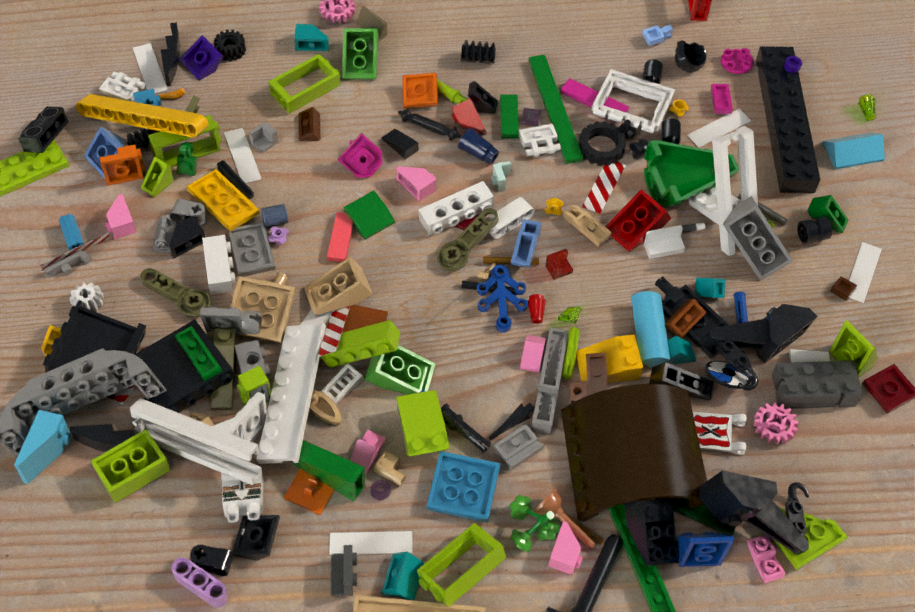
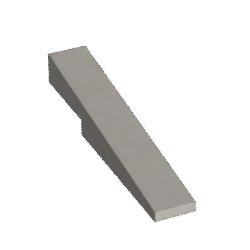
(549, 381)

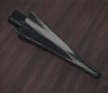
(518, 416)

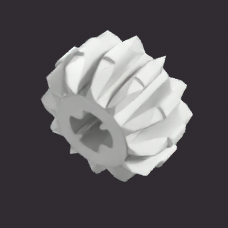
(89, 295)

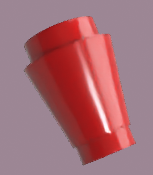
(536, 308)

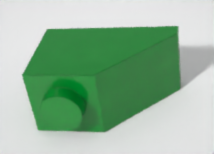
(828, 207)

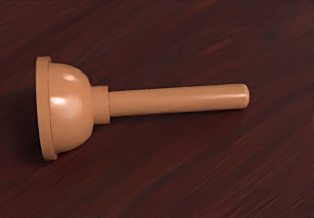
(553, 503)

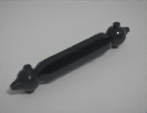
(429, 124)

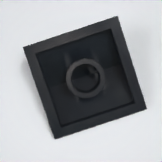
(256, 537)

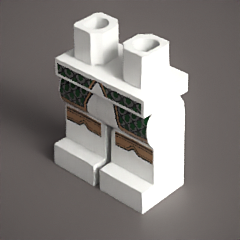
(241, 501)

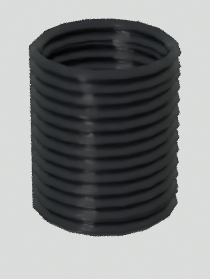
(653, 71)
(671, 131)

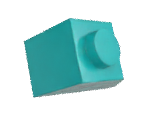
(310, 38)

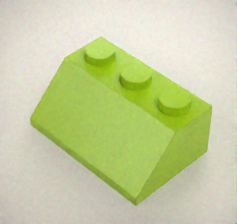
(130, 465)

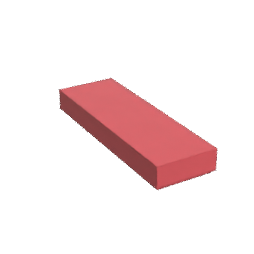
(340, 238)

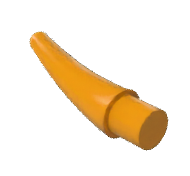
(172, 95)

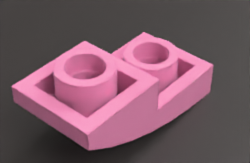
(765, 559)

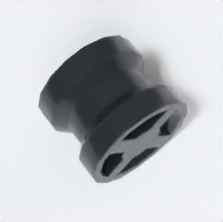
(638, 149)

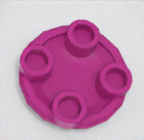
(737, 60)

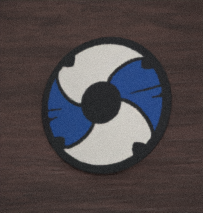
(726, 375)

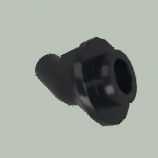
(627, 129)

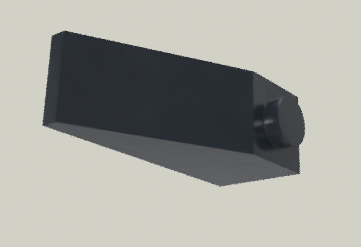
(674, 376)

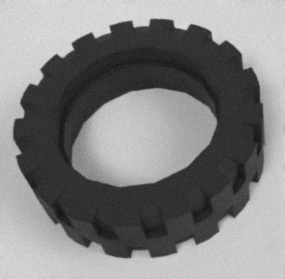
(599, 157)

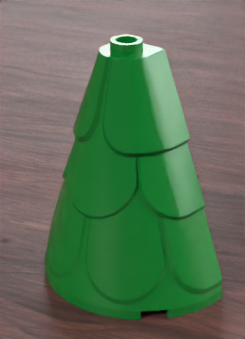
(680, 171)

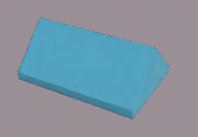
(855, 150)

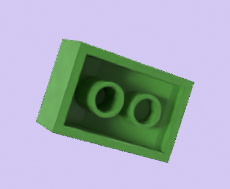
(360, 53)
(400, 371)

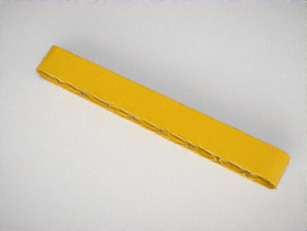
(142, 115)

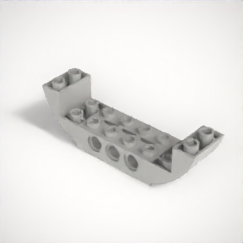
(72, 388)

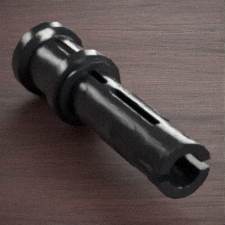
(456, 422)

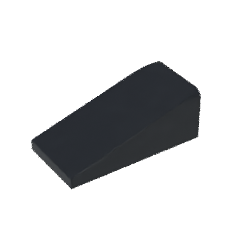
(401, 143)

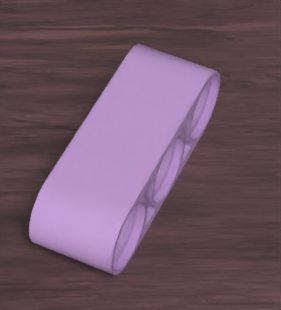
(196, 573)

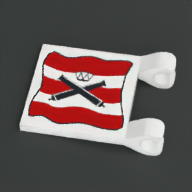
(715, 432)

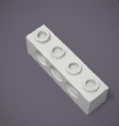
(430, 215)

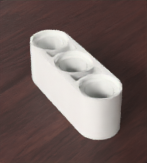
(511, 217)

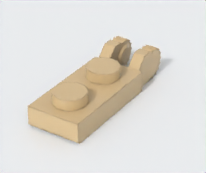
(587, 225)

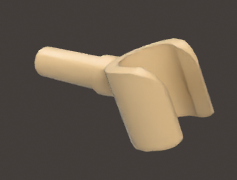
(484, 276)

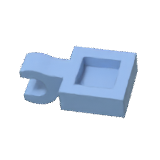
(657, 35)

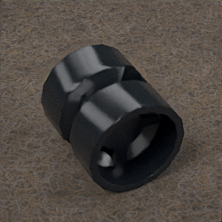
(814, 230)

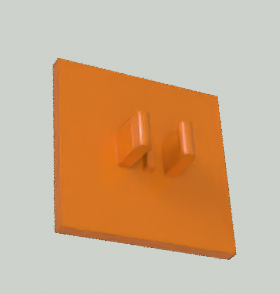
(309, 492)

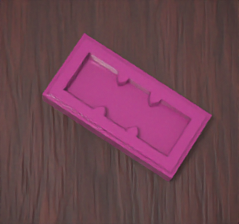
(721, 99)

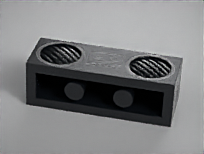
(43, 129)

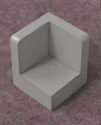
(263, 137)

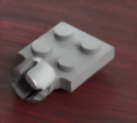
(231, 318)

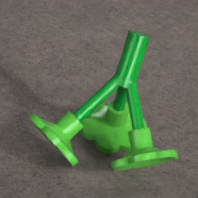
(545, 527)

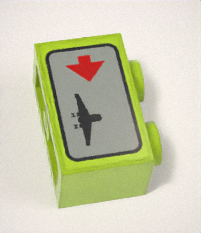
(253, 382)

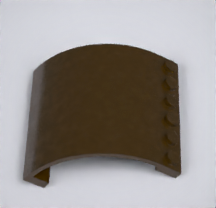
(632, 447)

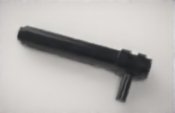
(597, 576)

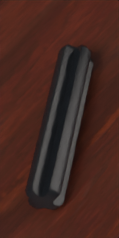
(234, 178)

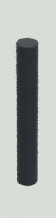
(473, 285)

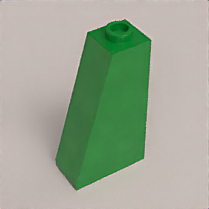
(332, 470)

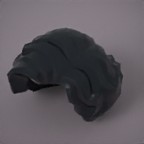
(690, 56)

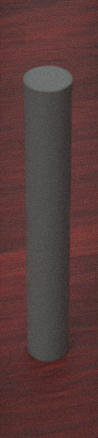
(767, 211)

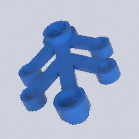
(502, 294)

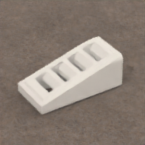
(347, 369)

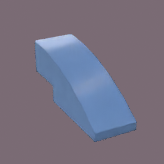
(526, 243)

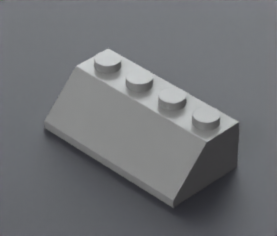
(756, 239)

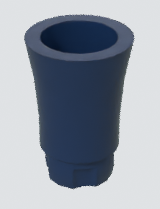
(478, 146)

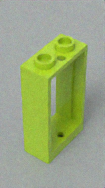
(293, 103)
(201, 147)
(450, 553)

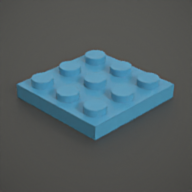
(463, 486)

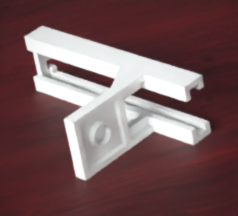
(718, 201)
(231, 436)

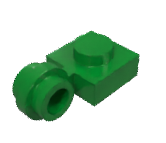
(185, 163)

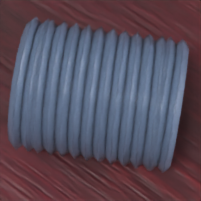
(274, 215)

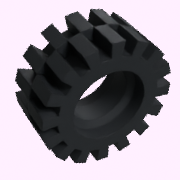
(230, 38)

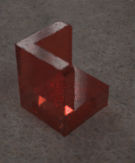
(558, 264)

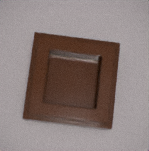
(843, 288)

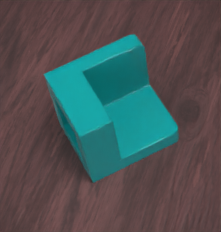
(710, 287)

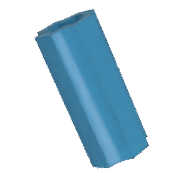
(71, 231)

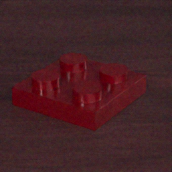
(890, 388)

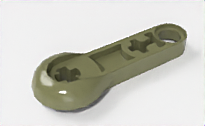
(466, 242)
(177, 292)

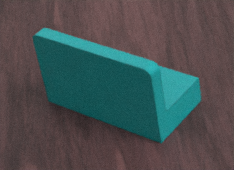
(402, 576)

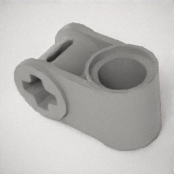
(184, 209)

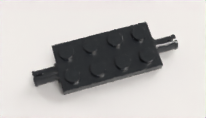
(698, 333)

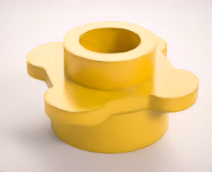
(679, 107)
(554, 202)

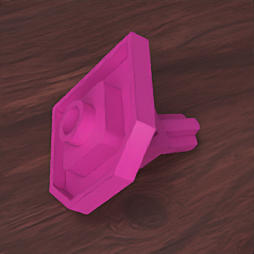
(362, 157)

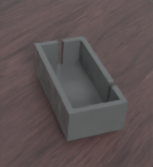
(816, 384)

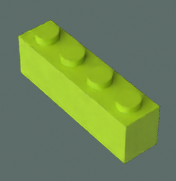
(364, 343)

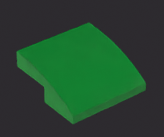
(369, 215)

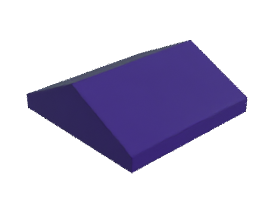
(201, 58)

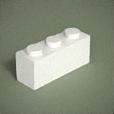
(218, 264)

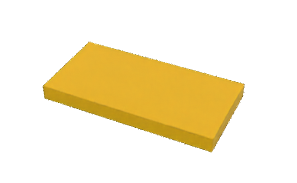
(223, 200)

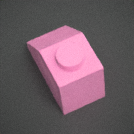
(416, 181)
(119, 219)
(566, 551)

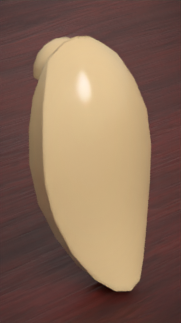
(325, 408)

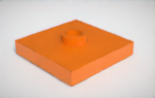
(420, 90)

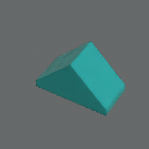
(680, 351)

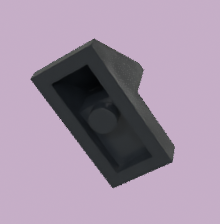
(482, 100)

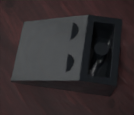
(653, 530)

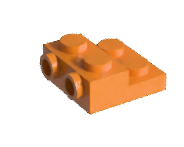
(123, 166)

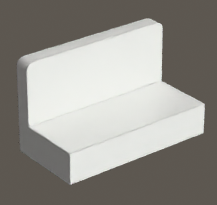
(664, 242)

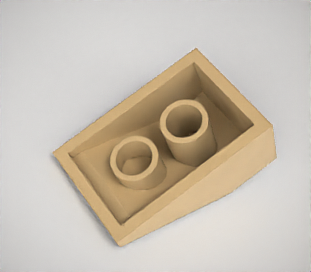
(338, 288)

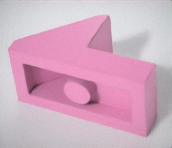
(367, 449)

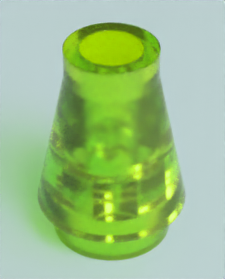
(867, 105)

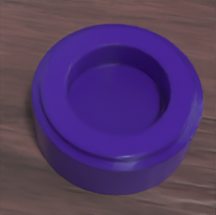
(793, 64)

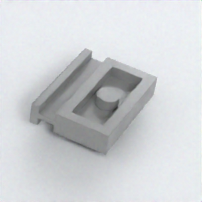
(518, 446)

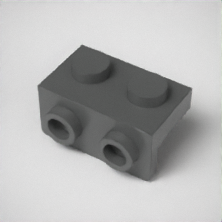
(342, 572)

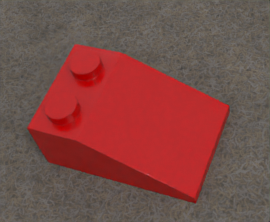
(636, 219)

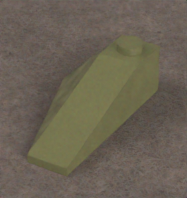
(225, 342)

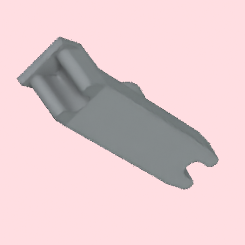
(66, 264)

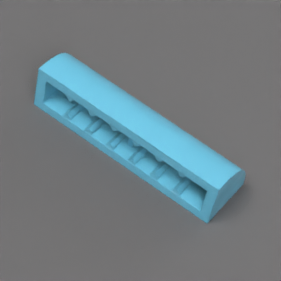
(650, 328)

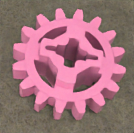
(337, 10)
(775, 423)

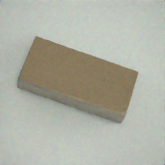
(368, 19)

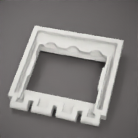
(637, 86)

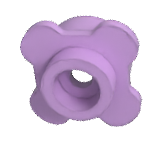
(278, 239)

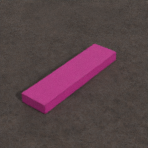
(587, 95)

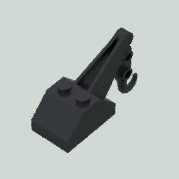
(767, 336)
(749, 499)

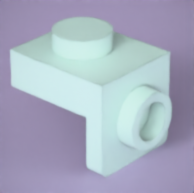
(498, 175)

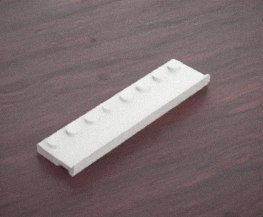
(291, 394)

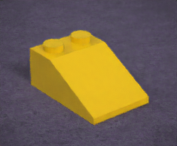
(621, 356)

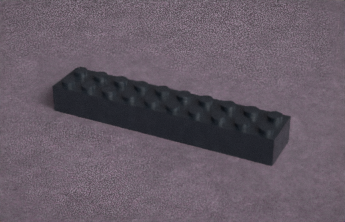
(787, 122)

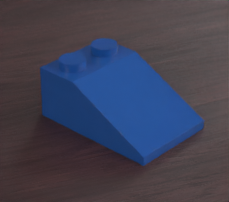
(703, 549)

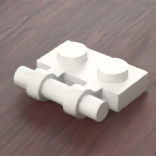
(118, 89)
(539, 135)

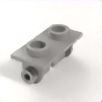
(163, 234)

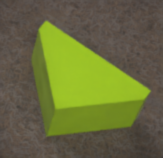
(157, 178)

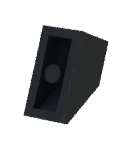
(186, 236)

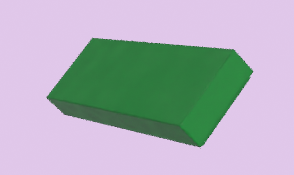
(509, 116)
(198, 353)

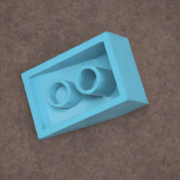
(42, 445)

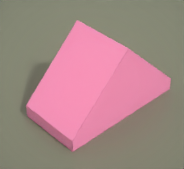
(532, 353)

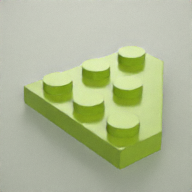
(821, 537)

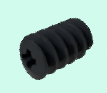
(478, 51)
(140, 139)

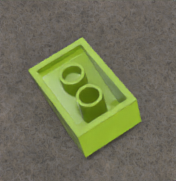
(853, 346)
(422, 423)

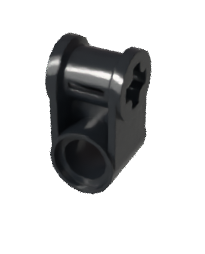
(213, 559)

